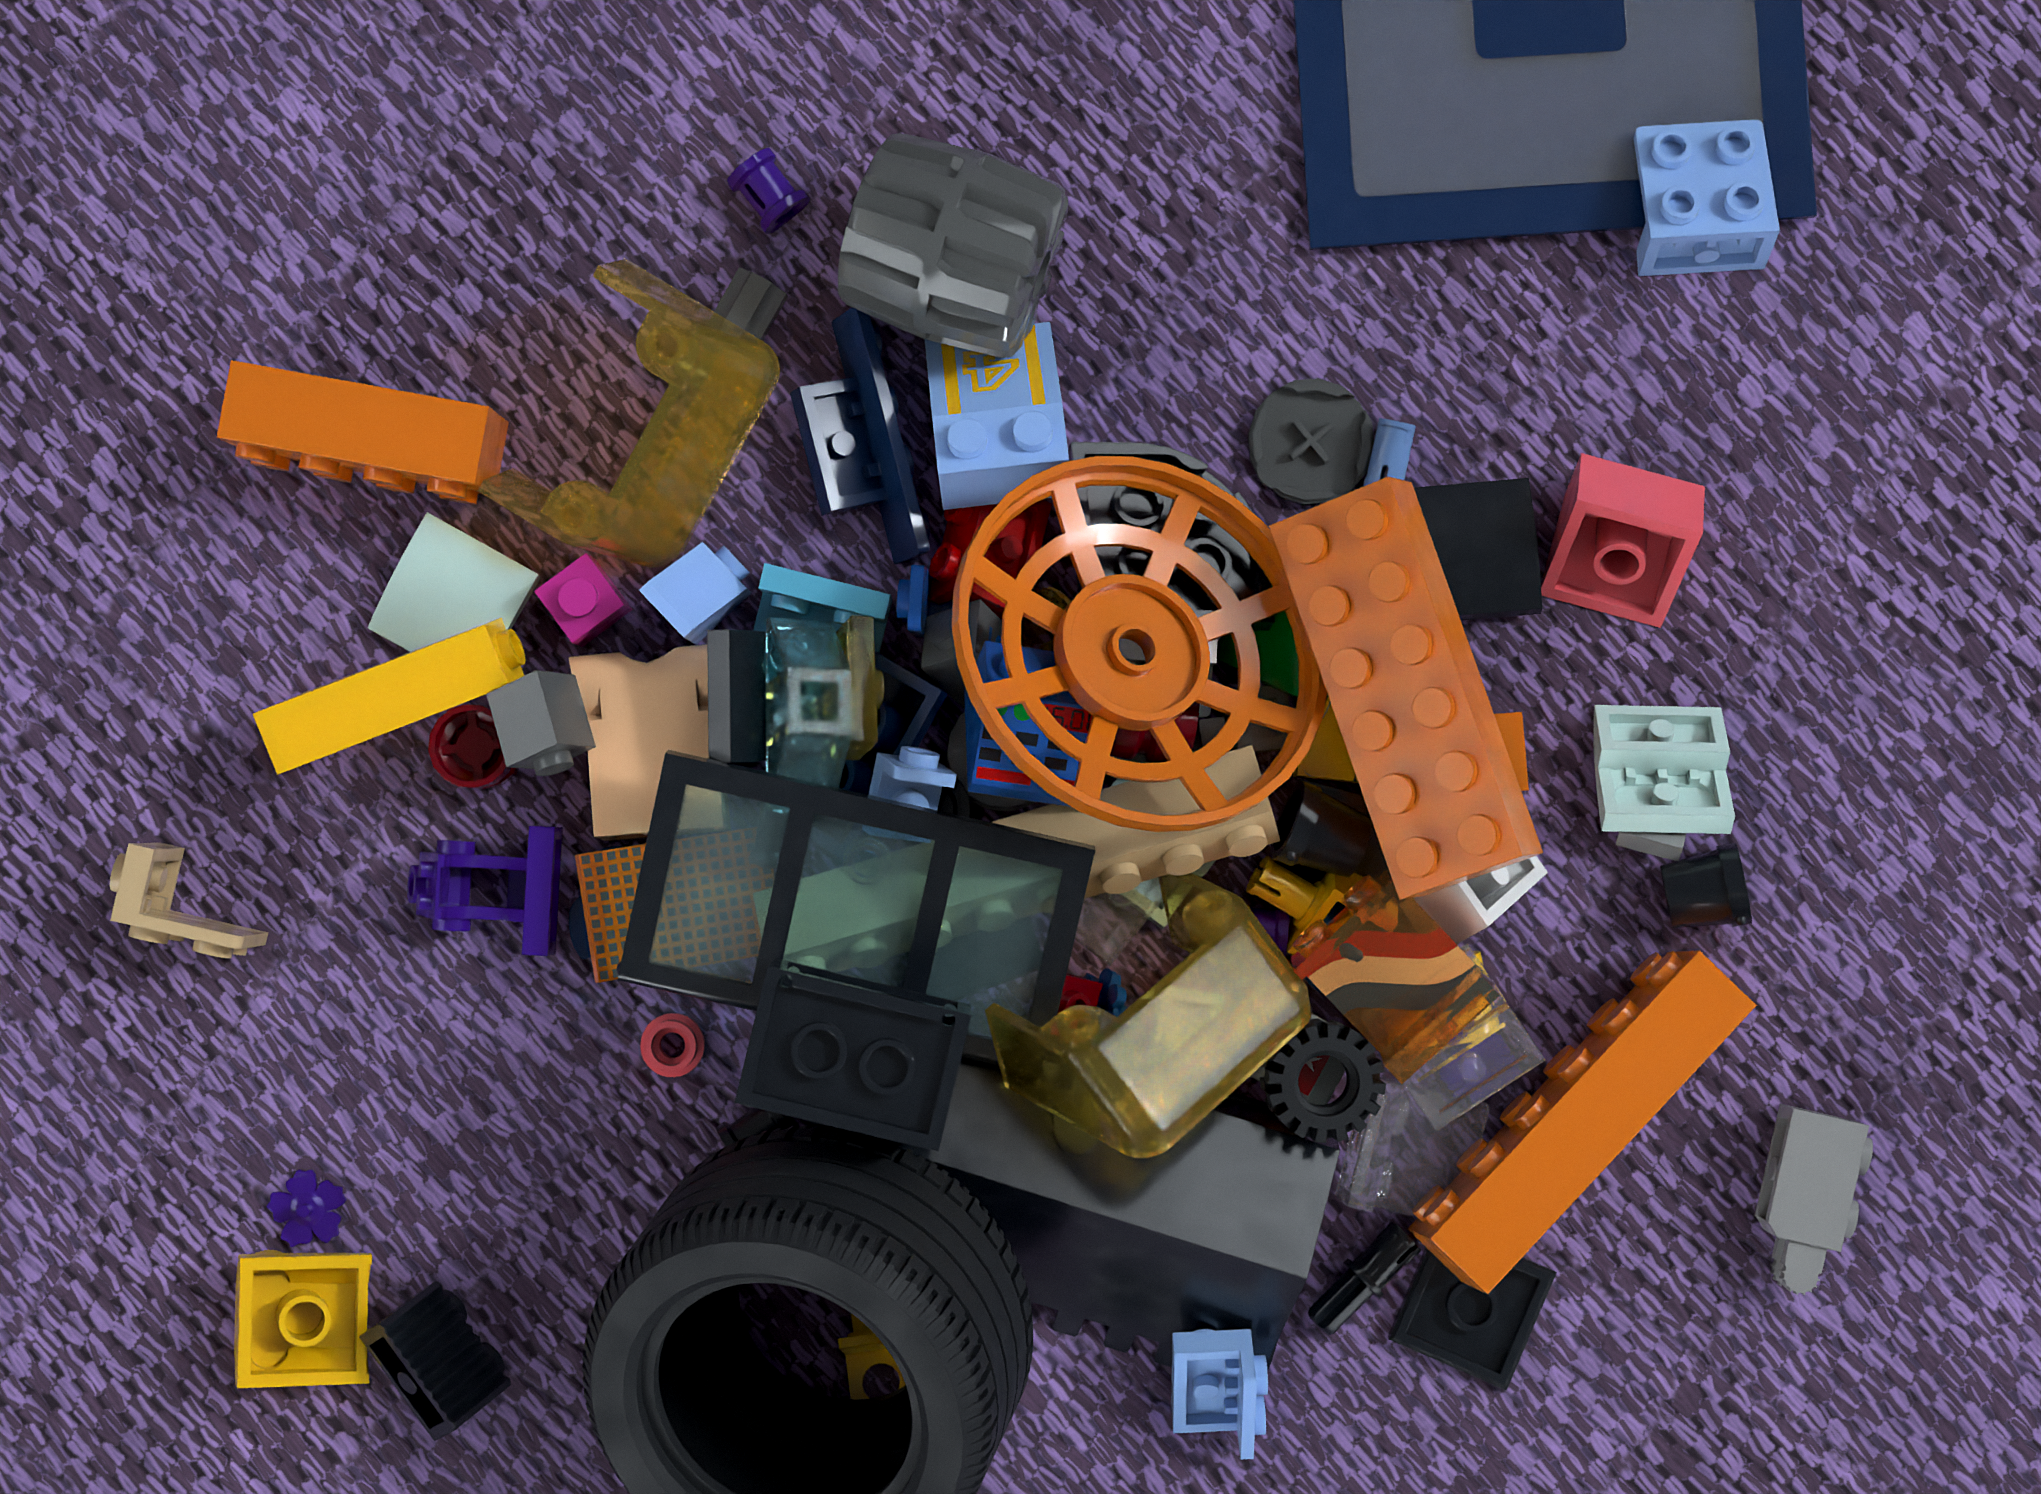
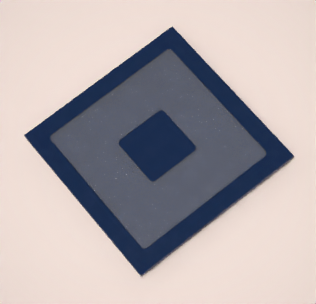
(1529, 109)

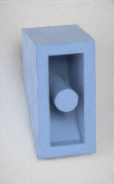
(698, 590)

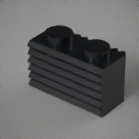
(437, 1360)

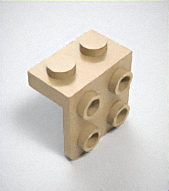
(144, 896)

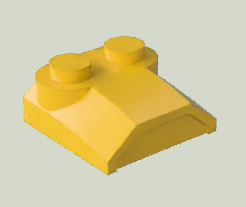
(301, 1319)

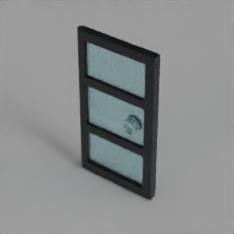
(849, 884)

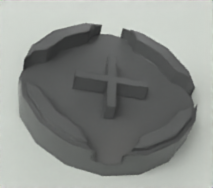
(1310, 441)

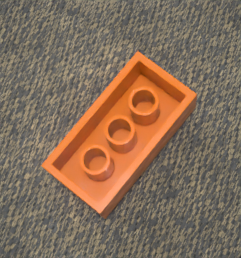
(361, 428)

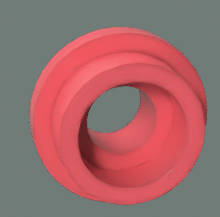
(652, 1050)

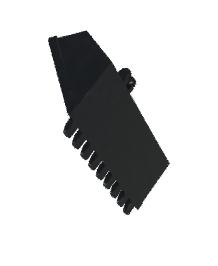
(1149, 1244)

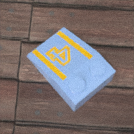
(994, 418)

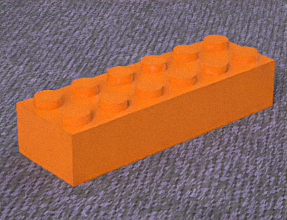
(1405, 688)
(1579, 1116)

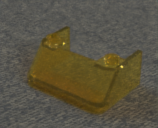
(712, 401)
(1179, 1046)

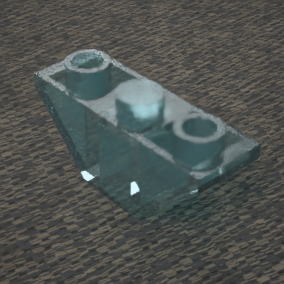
(806, 701)

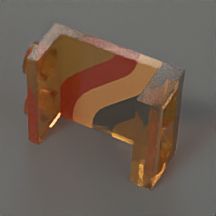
(1393, 974)

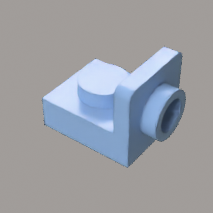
(911, 777)

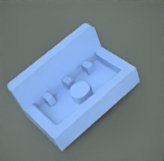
(1219, 1385)

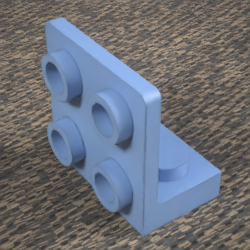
(1705, 198)

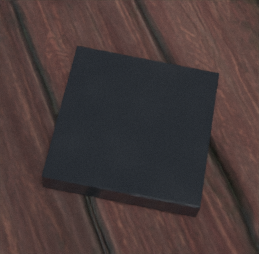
(1468, 1327)

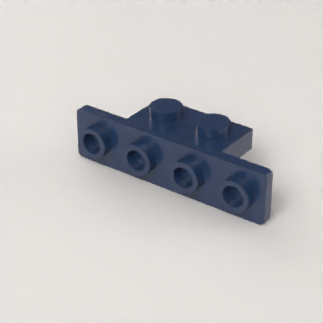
(857, 442)

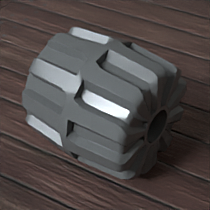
(951, 244)

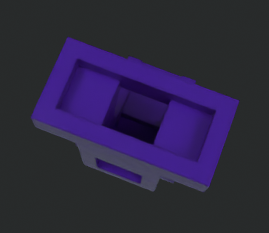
(443, 888)

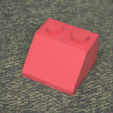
(1623, 540)

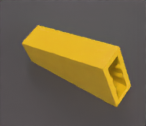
(390, 695)

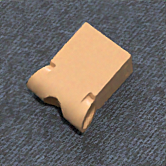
(634, 719)

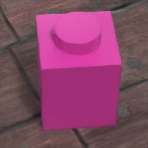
(583, 600)

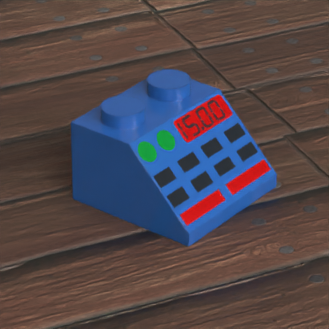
(987, 764)

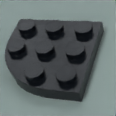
(1150, 511)

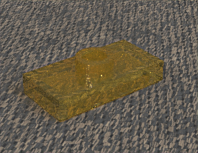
(866, 683)

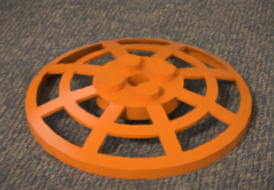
(1155, 619)

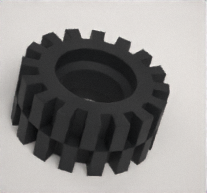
(1354, 1103)

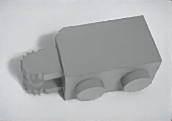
(1810, 1191)

